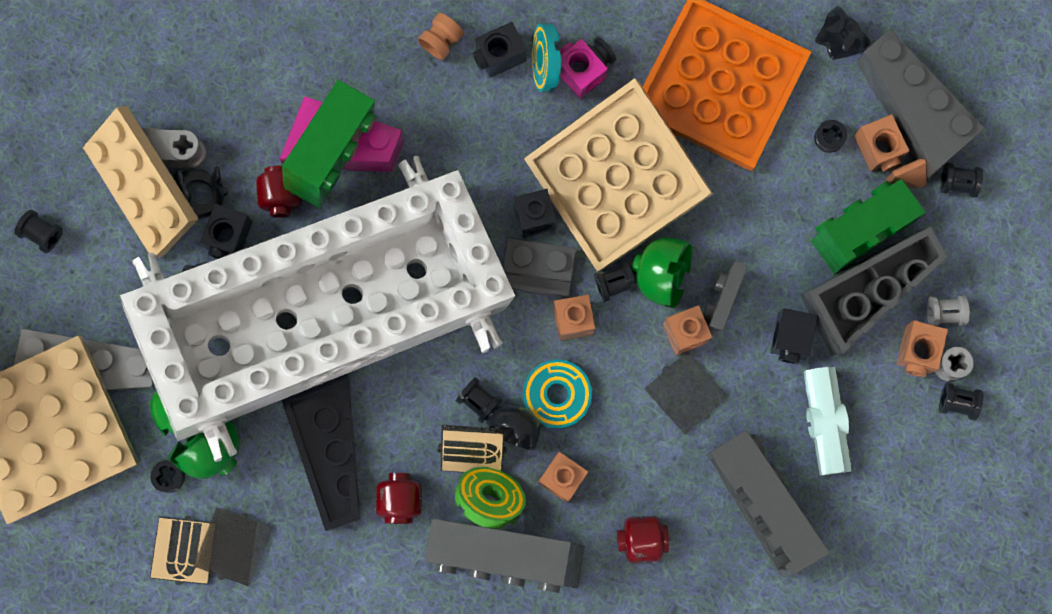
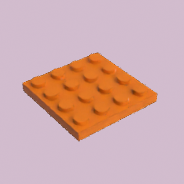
(723, 81)

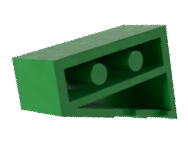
(328, 143)
(866, 225)

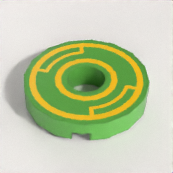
(491, 482)

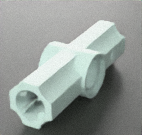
(827, 420)

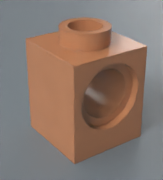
(888, 132)
(573, 317)
(687, 330)
(932, 338)
(563, 477)

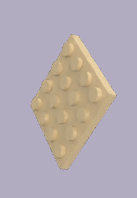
(618, 175)
(56, 430)

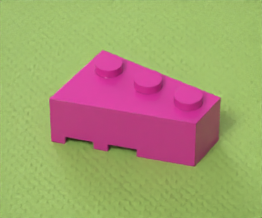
(376, 149)

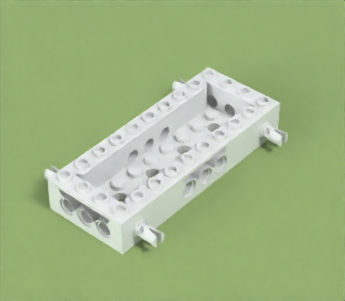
(306, 277)

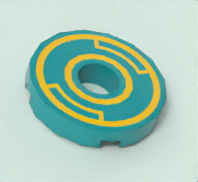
(545, 57)
(557, 373)

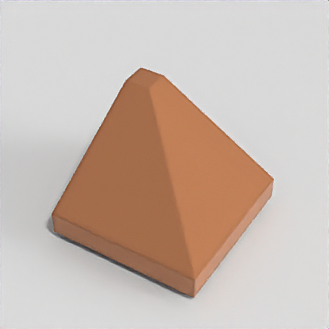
(912, 174)

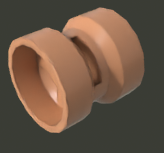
(440, 36)

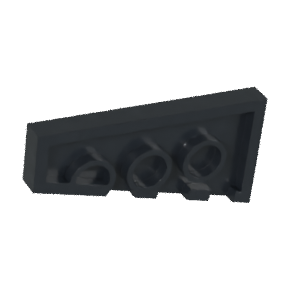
(325, 442)

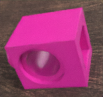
(584, 81)

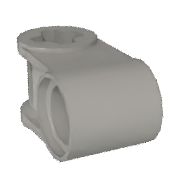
(170, 146)

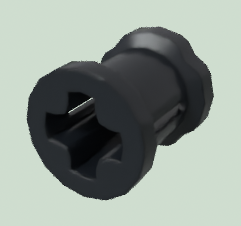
(973, 177)
(38, 231)
(615, 282)
(478, 400)
(961, 401)

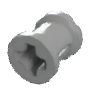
(959, 314)
(963, 363)

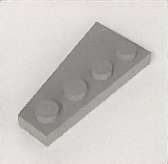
(118, 365)

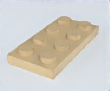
(140, 182)

